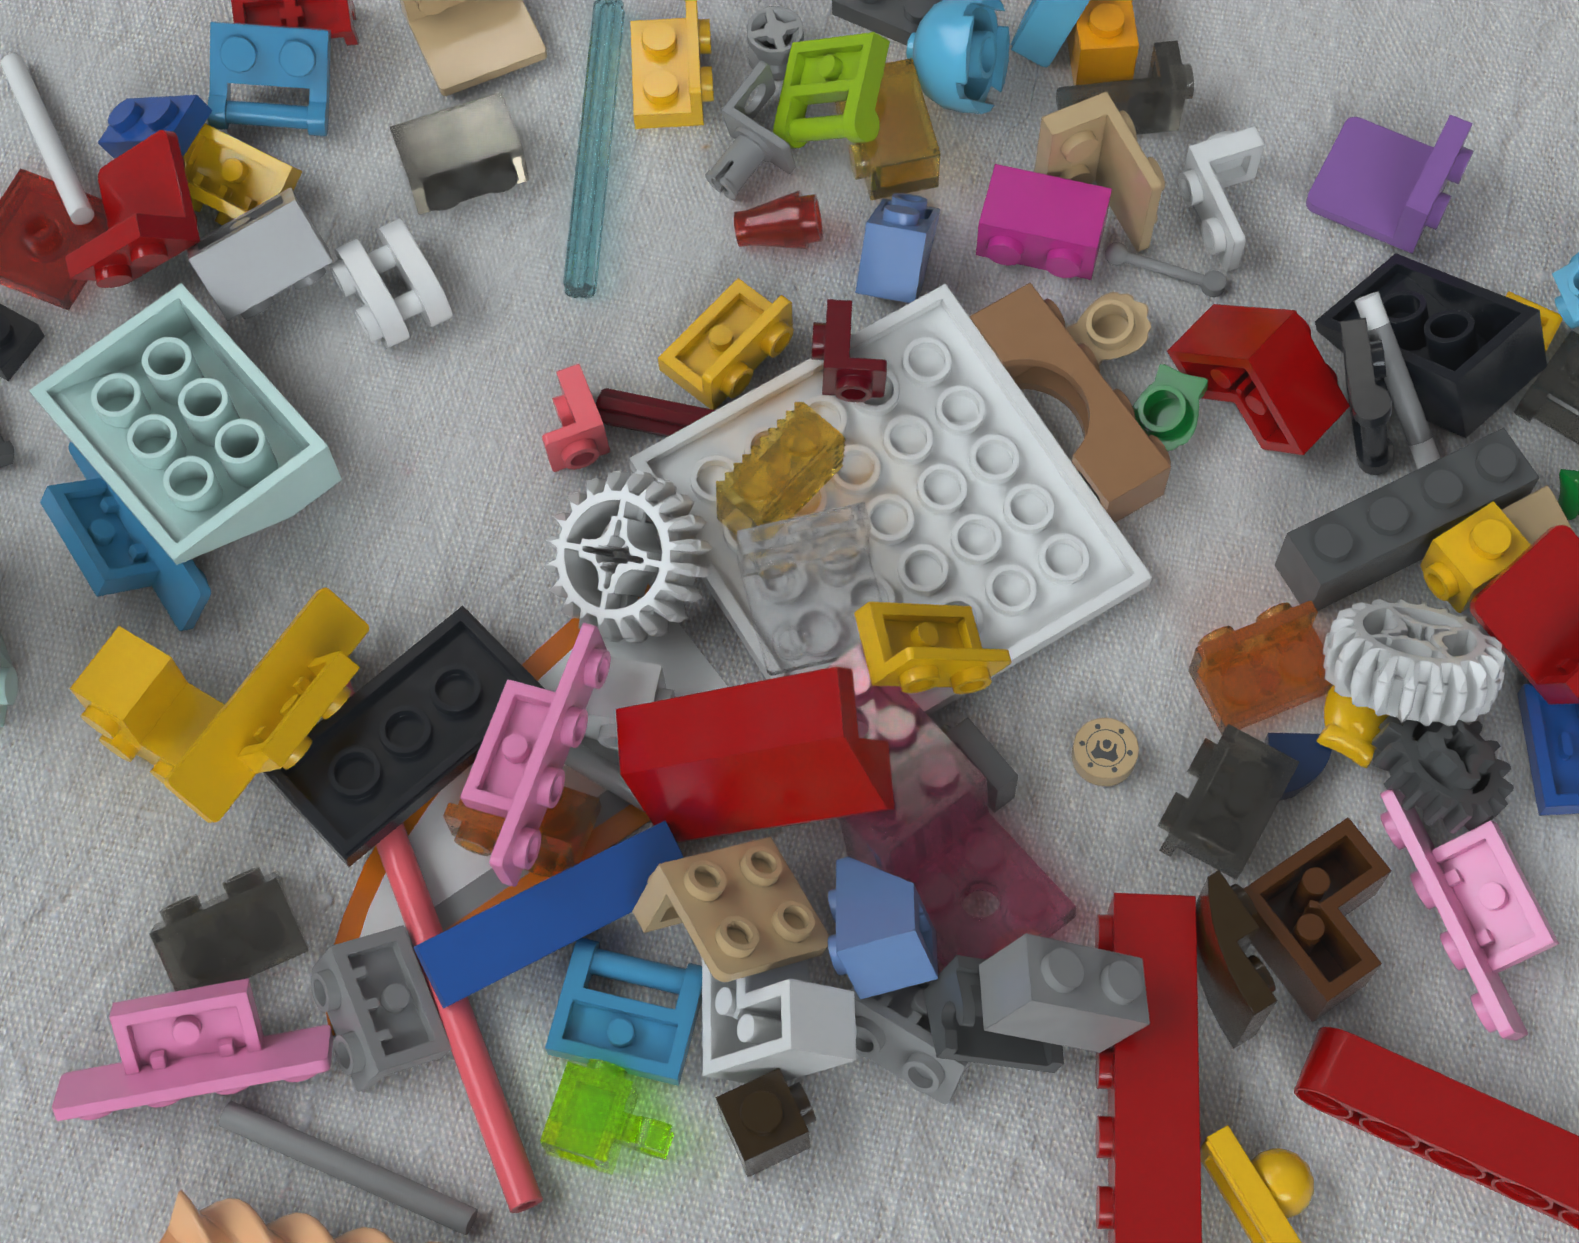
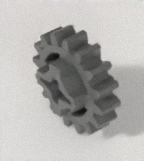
(1442, 770)

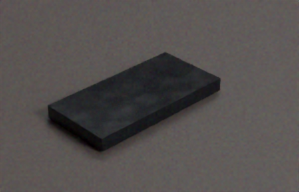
(400, 737)

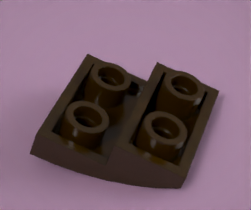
(1234, 984)

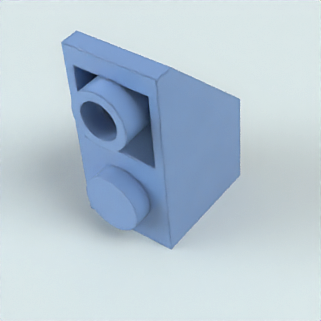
(897, 248)
(881, 930)

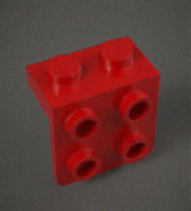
(145, 214)
(1536, 614)

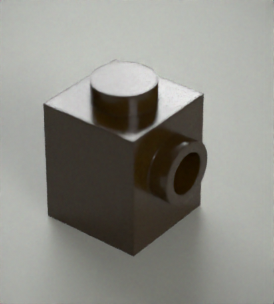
(766, 1120)

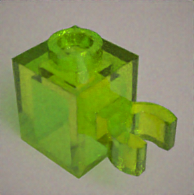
(596, 1118)

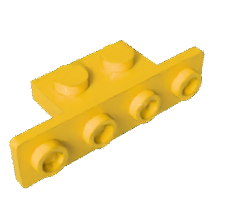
(273, 708)

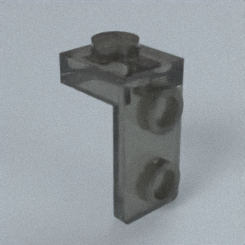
(1151, 102)

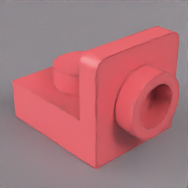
(582, 430)

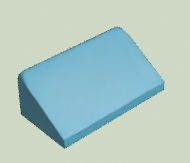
(1046, 28)

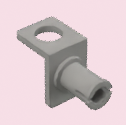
(752, 141)

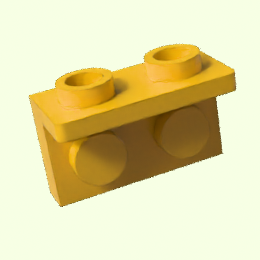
(668, 70)

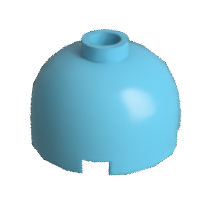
(961, 54)

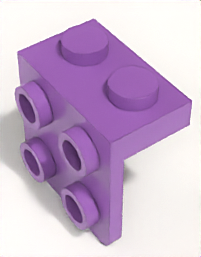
(1389, 181)

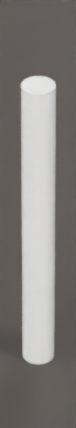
(47, 139)

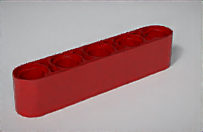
(1443, 1122)

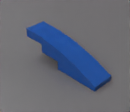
(544, 916)

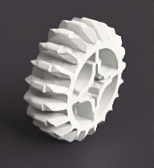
(631, 507)
(1413, 662)

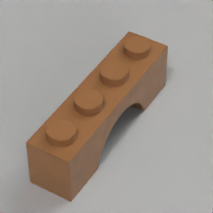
(1040, 355)

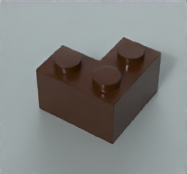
(1305, 922)

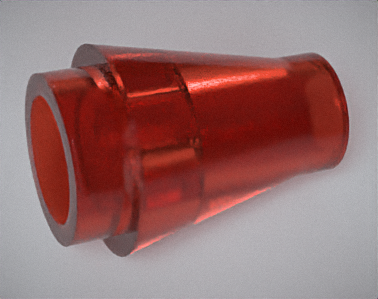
(781, 223)

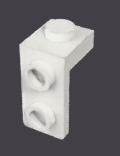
(1208, 168)

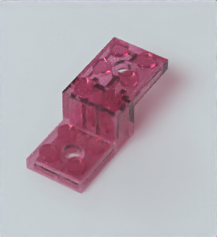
(944, 831)

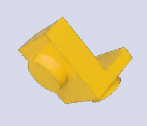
(1471, 556)

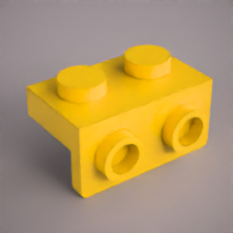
(233, 174)
(728, 343)
(926, 647)

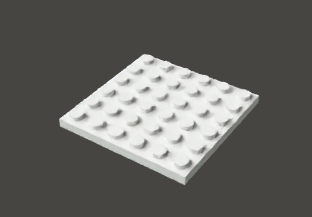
(956, 482)

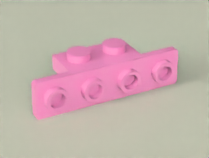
(525, 751)
(1483, 903)
(188, 1048)

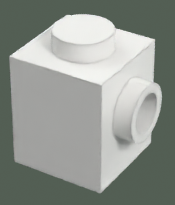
(626, 685)

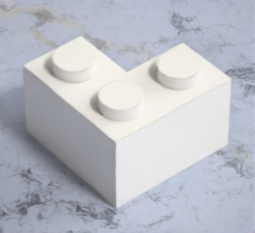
(775, 1024)

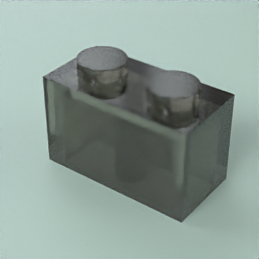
(460, 153)

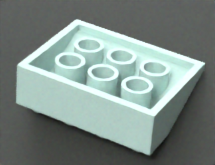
(187, 429)

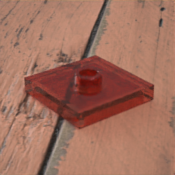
(38, 236)

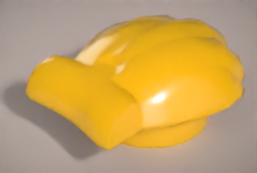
(1349, 728)

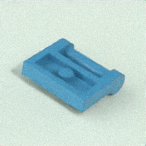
(269, 58)
(620, 1030)

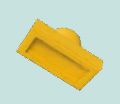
(1259, 1190)

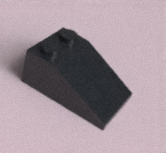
(1458, 340)

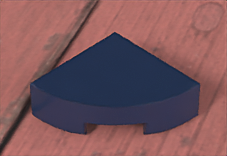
(1307, 751)

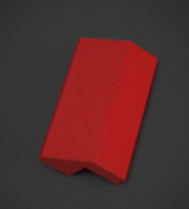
(754, 756)

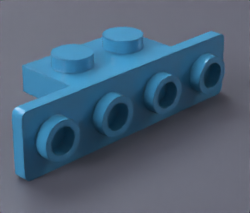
(117, 549)

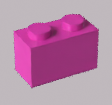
(1042, 222)

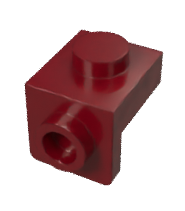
(845, 376)

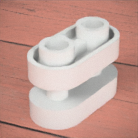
(380, 313)

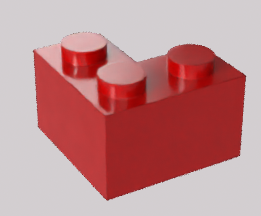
(1267, 369)

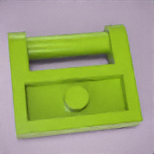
(829, 72)

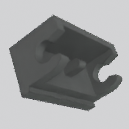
(958, 1027)

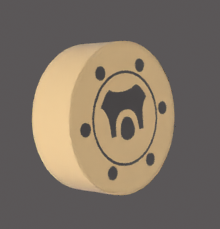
(1105, 751)

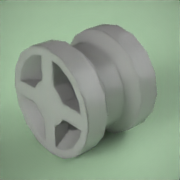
(777, 27)

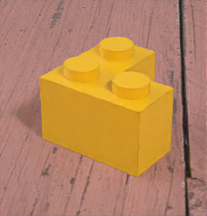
(142, 703)

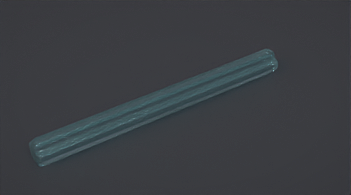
(594, 149)

